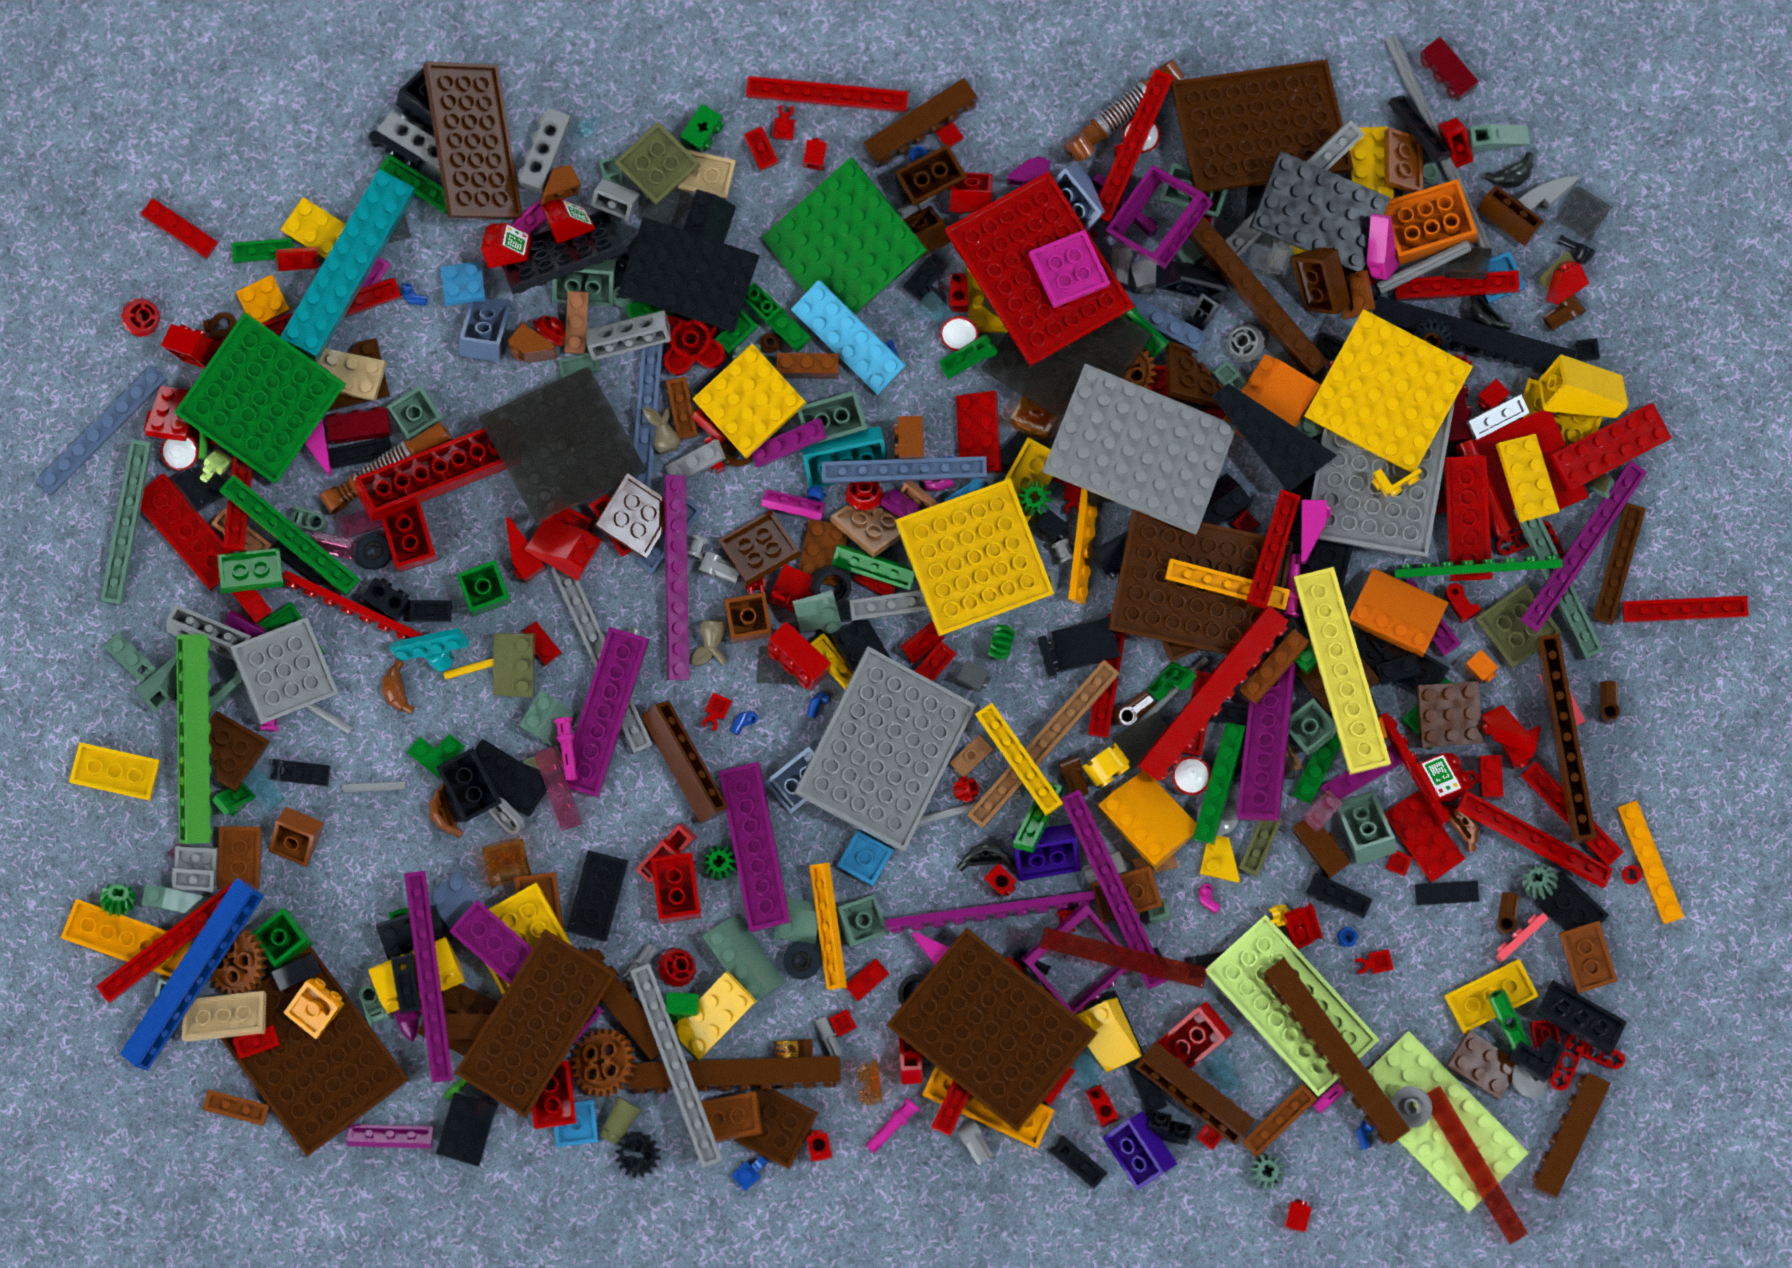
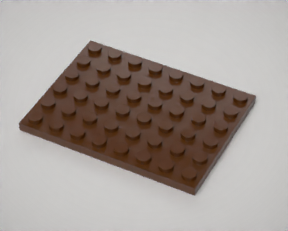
(1243, 119)
(1179, 612)
(992, 1029)
(323, 1081)

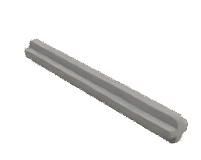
(1424, 267)

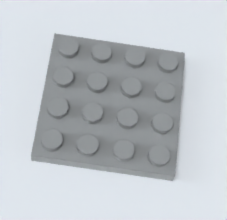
(283, 670)

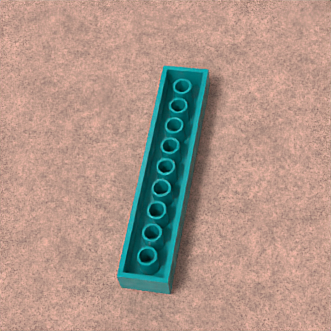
(348, 264)

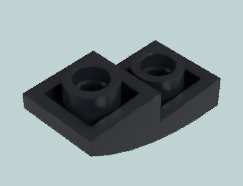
(296, 972)
(1175, 1131)

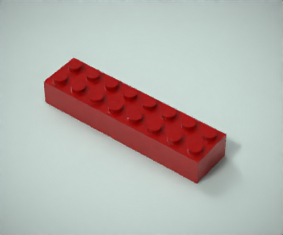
(427, 474)

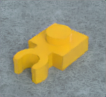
(1277, 912)

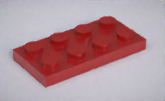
(979, 428)
(1424, 837)

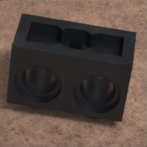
(384, 602)

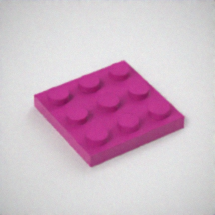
(1069, 268)

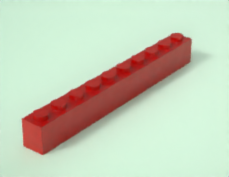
(1212, 693)

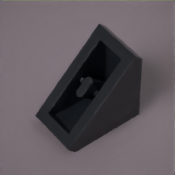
(1203, 311)

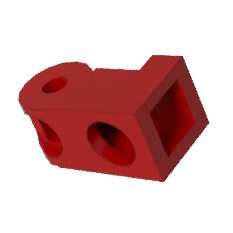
(958, 292)
(1460, 603)
(1102, 1106)

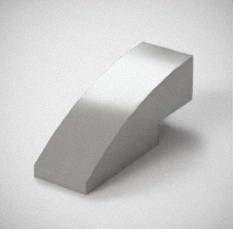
(1548, 193)

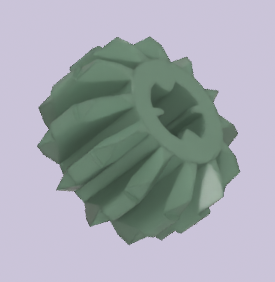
(1545, 876)
(1274, 1175)

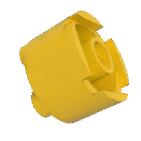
(1106, 764)

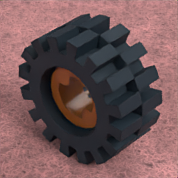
(1438, 331)

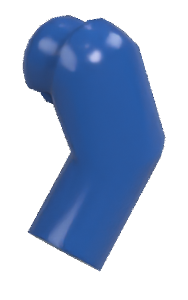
(411, 297)
(815, 702)
(743, 719)
(1362, 1133)

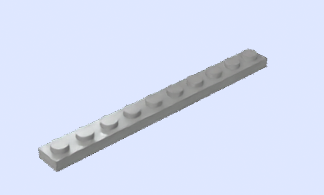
(1324, 158)
(896, 604)
(594, 641)
(676, 1066)

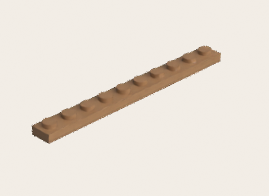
(1045, 741)

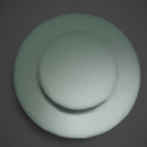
(1430, 173)

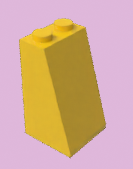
(1582, 389)

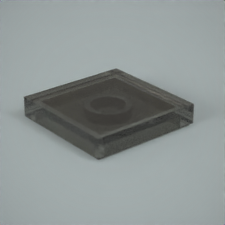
(1583, 213)
(1470, 265)

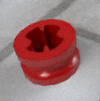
(1637, 876)

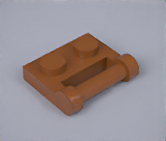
(1360, 293)

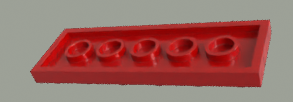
(1610, 447)
(1468, 513)
(184, 529)

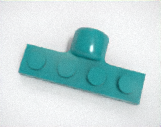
(433, 647)

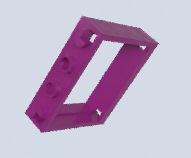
(1181, 229)
(1094, 991)

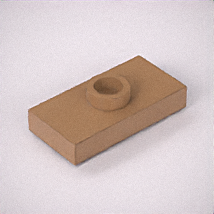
(971, 756)

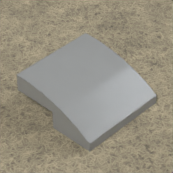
(195, 868)

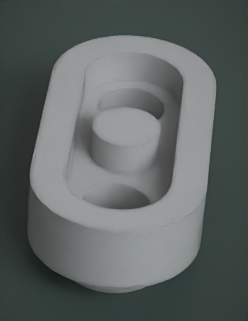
(507, 817)

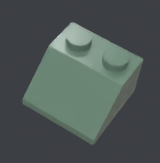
(540, 718)

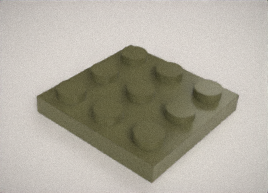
(657, 163)
(1507, 632)

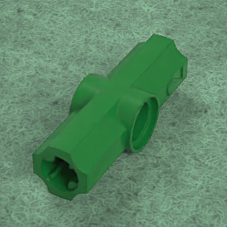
(1503, 1010)

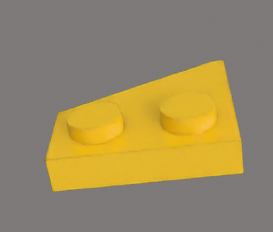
(1220, 861)

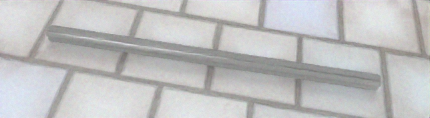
(1423, 109)

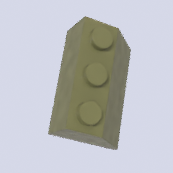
(514, 664)

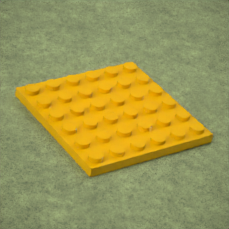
(1388, 391)
(974, 557)

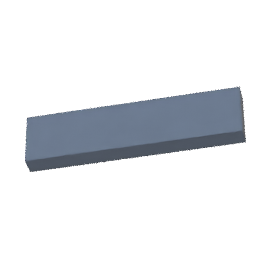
(657, 554)

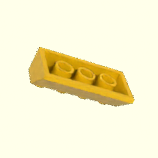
(449, 973)

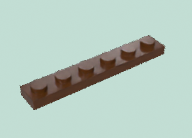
(1618, 564)

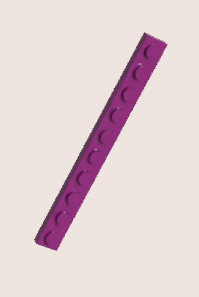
(1583, 546)
(676, 577)
(1108, 878)
(981, 913)
(428, 977)

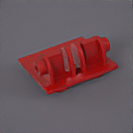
(790, 586)

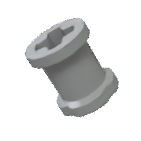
(697, 547)
(1063, 551)

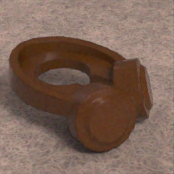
(209, 325)
(728, 447)

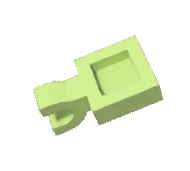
(215, 462)

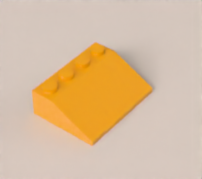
(1148, 819)

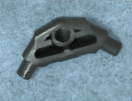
(1514, 174)
(1486, 315)
(985, 855)

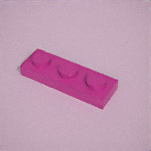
(793, 504)

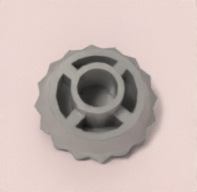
(1251, 343)

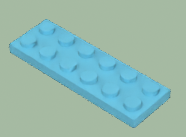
(848, 337)

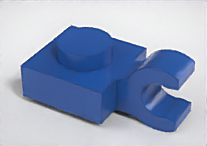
(747, 1173)

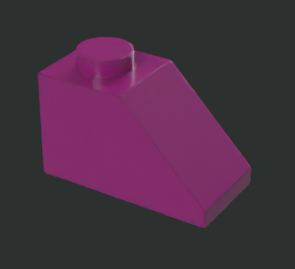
(1028, 171)

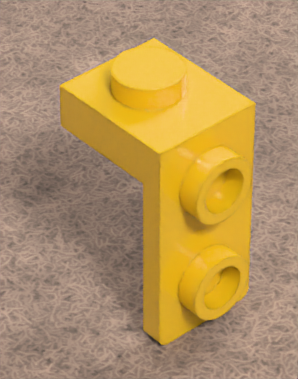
(1382, 483)

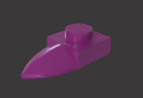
(407, 1023)

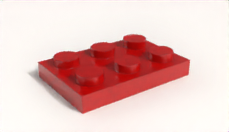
(163, 420)

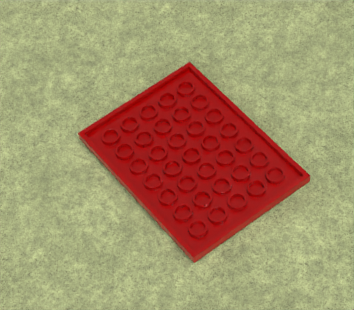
(996, 251)

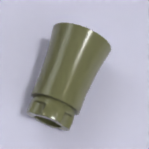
(620, 1120)

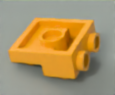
(314, 1007)

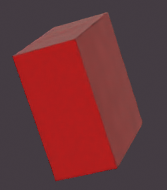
(1541, 1030)

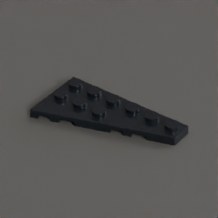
(1281, 446)

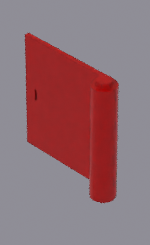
(1500, 499)

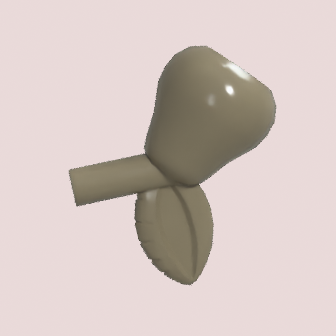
(665, 438)
(712, 634)

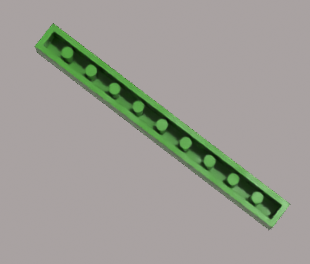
(193, 738)

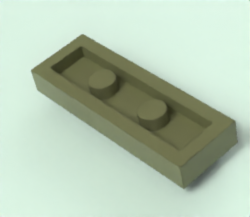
(1259, 847)

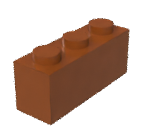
(808, 365)

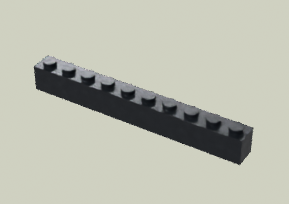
(1475, 337)

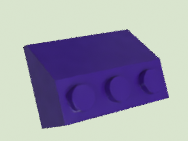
(1053, 855)
(1139, 1151)

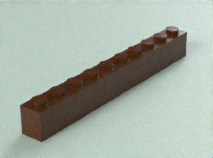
(1257, 298)
(1565, 738)
(1336, 1052)
(742, 1074)

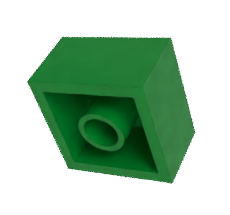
(484, 588)
(282, 938)

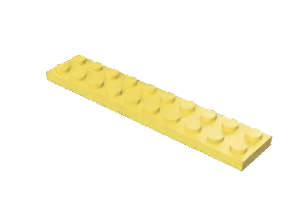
(1341, 671)

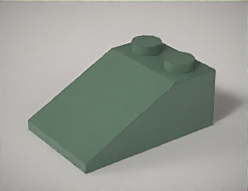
(1366, 828)

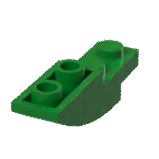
(776, 319)

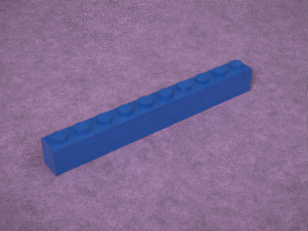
(192, 974)

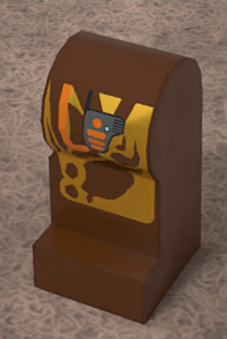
(793, 1048)

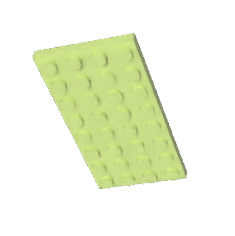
(1240, 979)
(1413, 1065)

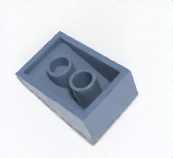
(1080, 194)
(485, 329)
(787, 778)
(453, 898)

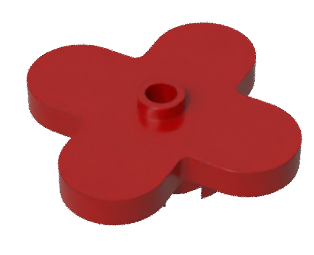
(683, 355)

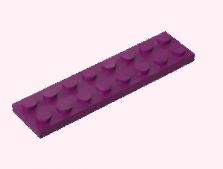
(606, 708)
(1266, 751)
(755, 847)
(497, 945)

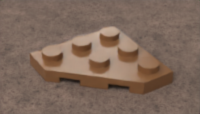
(870, 529)

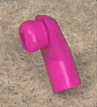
(939, 485)
(1205, 898)

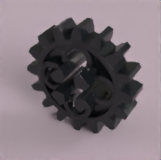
(627, 1162)

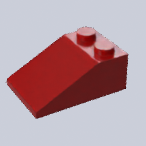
(564, 547)
(676, 888)
(1196, 1035)
(557, 1101)

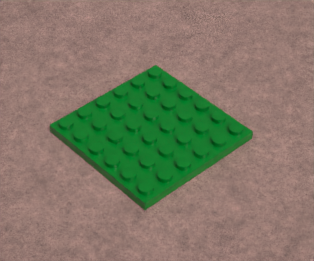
(845, 238)
(260, 398)

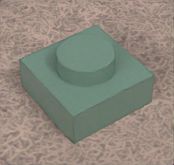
(1160, 914)

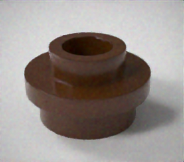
(770, 348)

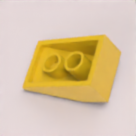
(1115, 1040)

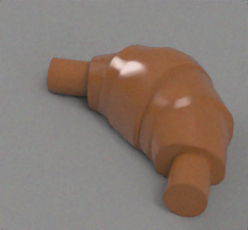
(394, 690)
(441, 812)
(1465, 826)

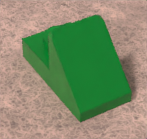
(232, 802)
(682, 1005)

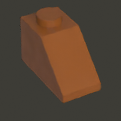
(561, 184)

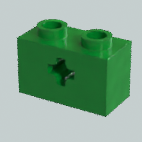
(702, 118)

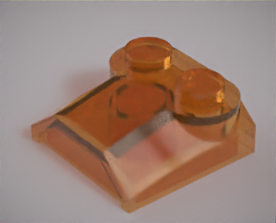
(1032, 419)
(505, 861)
(871, 1083)

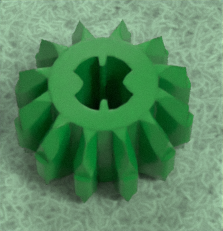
(1040, 491)
(1001, 642)
(714, 858)
(117, 899)

